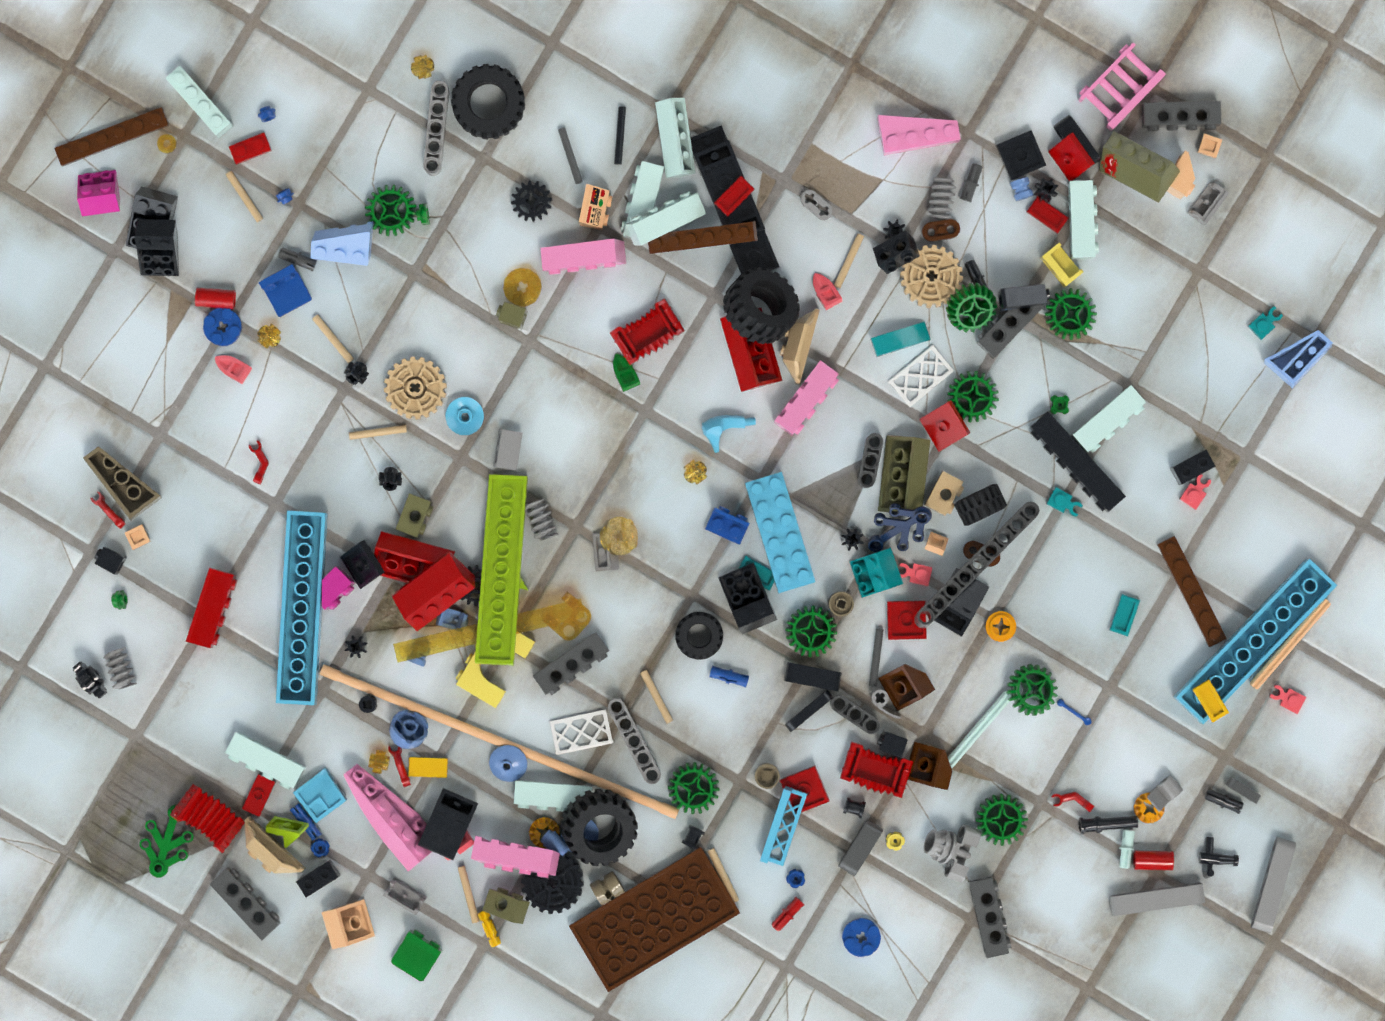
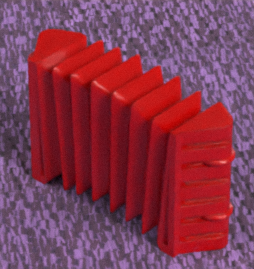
(649, 333)
(876, 771)
(208, 817)

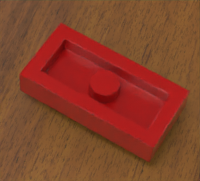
(250, 148)

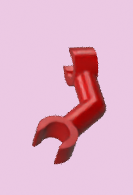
(258, 478)
(118, 521)
(400, 766)
(1074, 796)

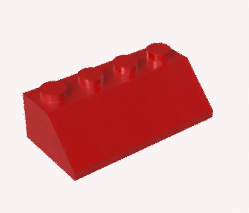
(753, 362)
(404, 557)
(434, 591)
(211, 608)

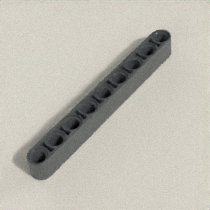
(982, 557)

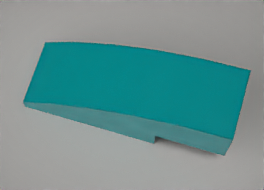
(900, 339)

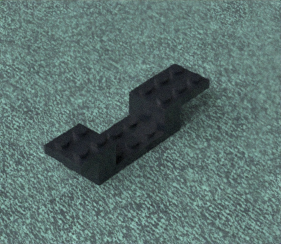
(719, 171)

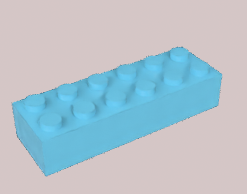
(780, 532)

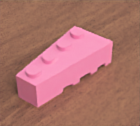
(911, 133)
(583, 255)
(806, 398)
(515, 856)

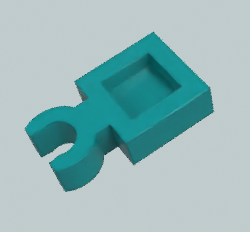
(1263, 324)
(1061, 501)

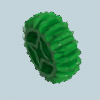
(384, 216)
(965, 304)
(1065, 306)
(970, 413)
(812, 614)
(1037, 695)
(699, 772)
(1002, 829)

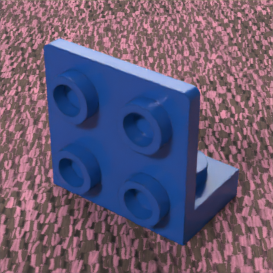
(285, 290)
(727, 525)

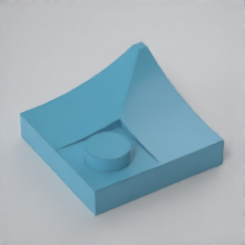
(320, 795)

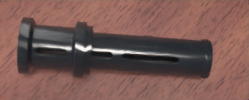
(1097, 824)

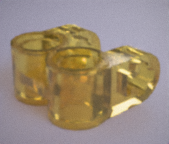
(578, 626)

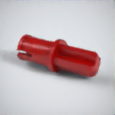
(787, 914)

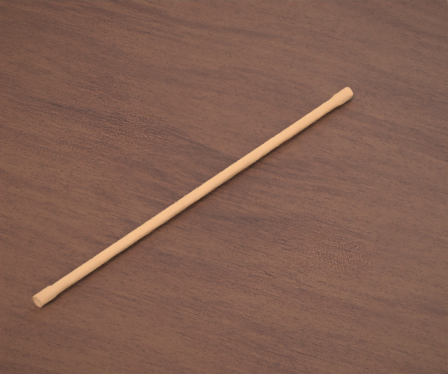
(337, 675)

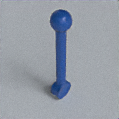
(1087, 721)

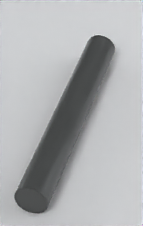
(570, 156)
(876, 657)

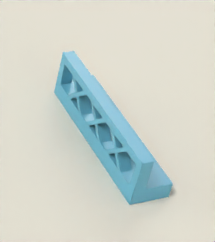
(775, 828)

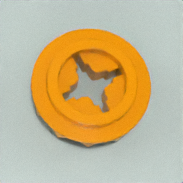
(994, 619)
(1139, 809)
(541, 823)

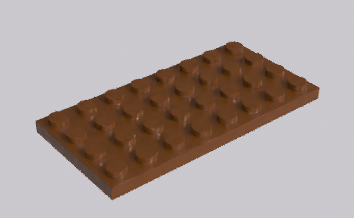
(654, 919)

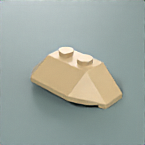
(798, 344)
(268, 850)

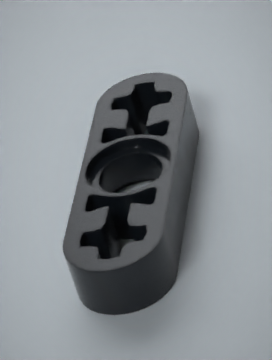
(809, 710)

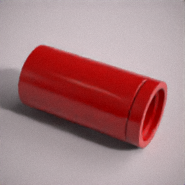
(215, 298)
(1153, 860)

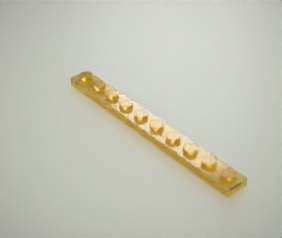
(467, 635)

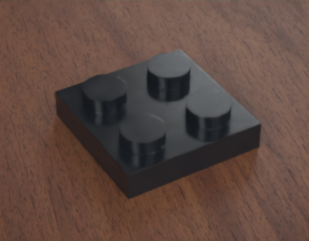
(1021, 155)
(362, 564)

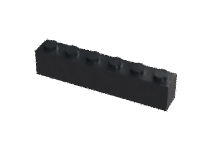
(1077, 461)

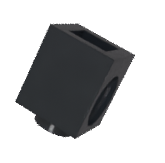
(109, 560)
(892, 744)

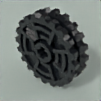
(558, 897)

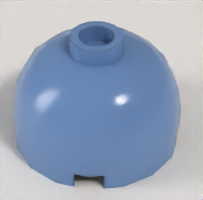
(408, 729)

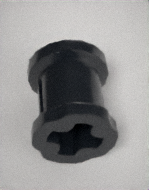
(373, 704)
(854, 807)
(693, 837)

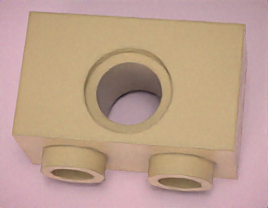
(935, 501)

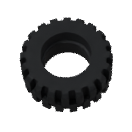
(481, 76)
(751, 321)
(609, 847)

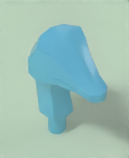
(715, 426)

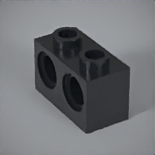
(896, 252)
(1192, 467)
(318, 878)

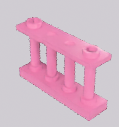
(1126, 104)

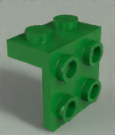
(416, 955)

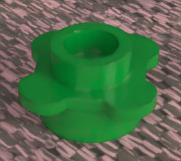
(1064, 407)
(119, 600)

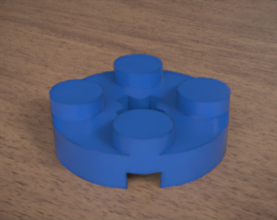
(217, 336)
(856, 927)

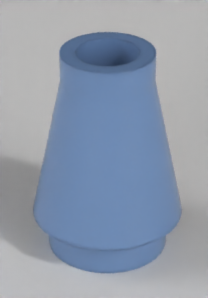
(554, 842)

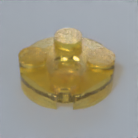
(512, 282)
(628, 531)

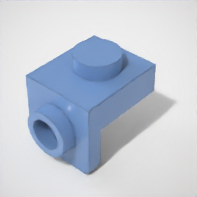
(452, 619)

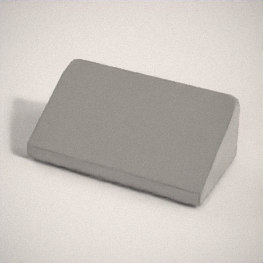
(603, 558)

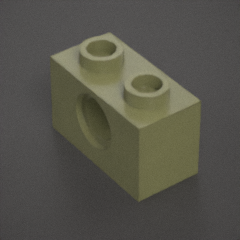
(511, 315)
(413, 504)
(515, 909)

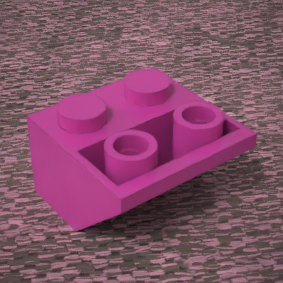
(98, 193)
(334, 586)

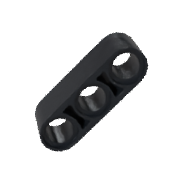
(1067, 126)
(812, 676)

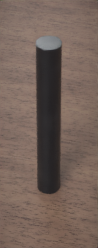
(620, 135)

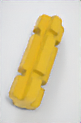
(489, 928)

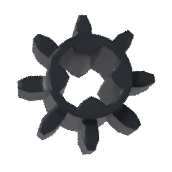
(1044, 194)
(895, 226)
(356, 373)
(390, 478)
(856, 537)
(350, 648)

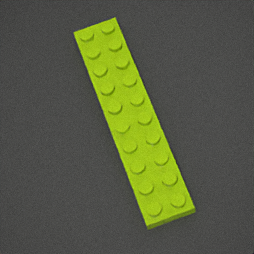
(501, 570)

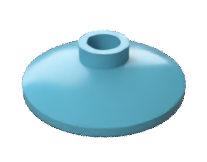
(454, 416)

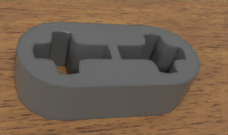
(1243, 790)

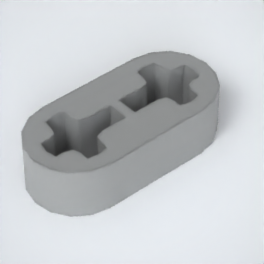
(813, 208)

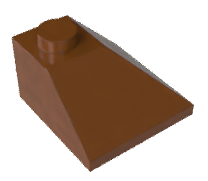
(906, 685)
(930, 766)

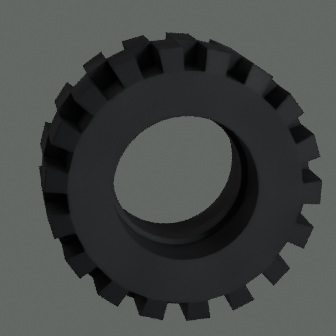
(980, 504)
(711, 623)

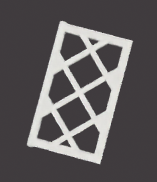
(936, 379)
(574, 747)

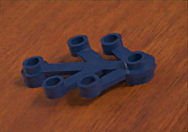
(901, 526)

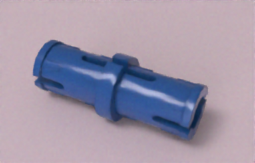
(729, 676)
(303, 817)

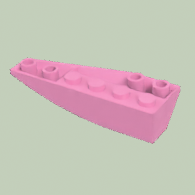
(390, 817)

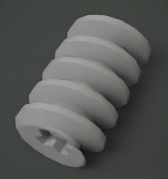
(941, 197)
(540, 519)
(119, 669)

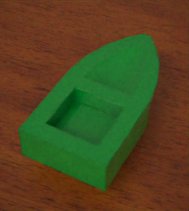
(423, 214)
(625, 373)

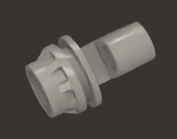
(952, 850)

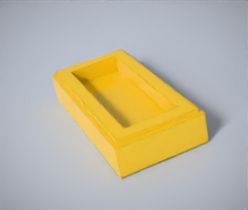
(1210, 700)
(428, 767)

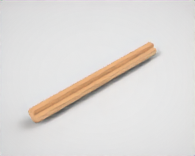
(1289, 644)

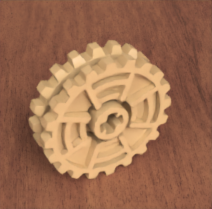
(920, 286)
(415, 373)

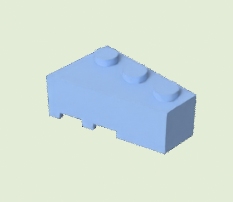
(343, 244)
(1296, 360)

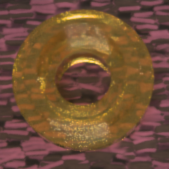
(166, 137)

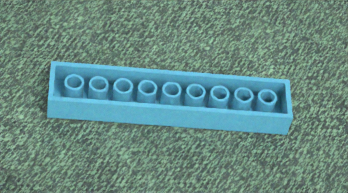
(301, 608)
(1259, 636)

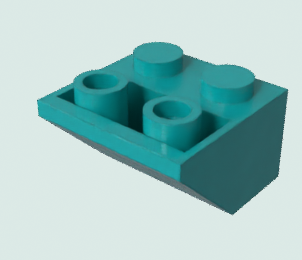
(876, 572)

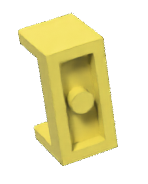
(1061, 265)

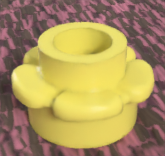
(900, 841)

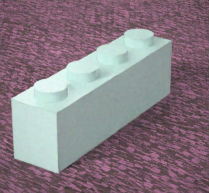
(199, 101)
(675, 137)
(643, 192)
(666, 218)
(1081, 219)
(1108, 419)
(265, 760)
(547, 794)

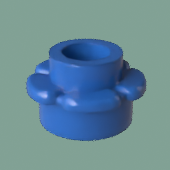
(267, 114)
(284, 196)
(315, 847)
(795, 883)

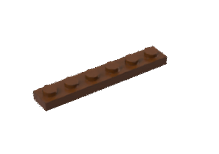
(111, 136)
(704, 237)
(1191, 591)

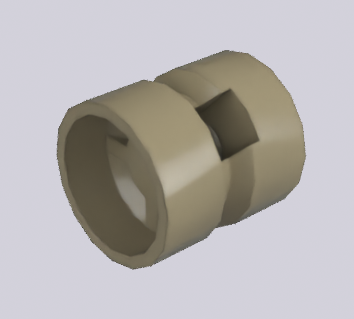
(841, 604)
(767, 775)
(607, 888)

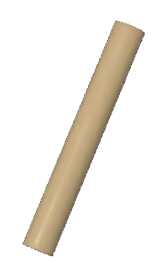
(244, 196)
(848, 261)
(333, 339)
(377, 432)
(656, 696)
(722, 874)
(468, 894)

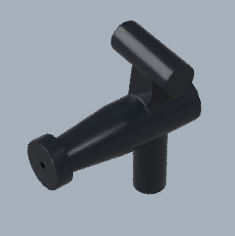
(1215, 858)

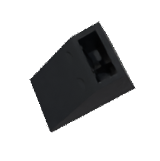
(150, 205)
(157, 247)
(747, 598)
(963, 608)
(448, 824)

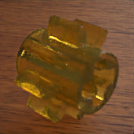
(422, 67)
(269, 336)
(695, 472)
(379, 761)

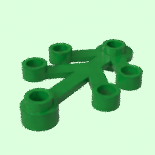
(165, 845)

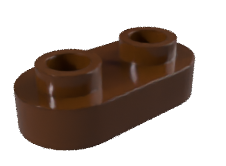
(940, 229)
(978, 546)

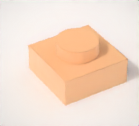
(1209, 146)
(137, 537)
(936, 543)

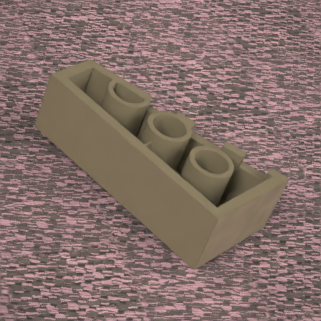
(125, 488)

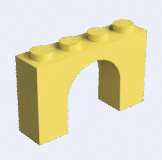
(474, 681)

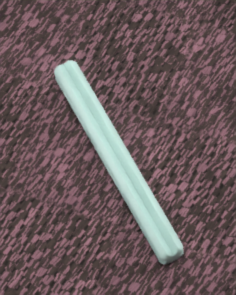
(979, 728)

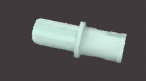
(1126, 848)

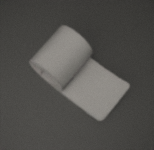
(879, 705)
(1164, 792)

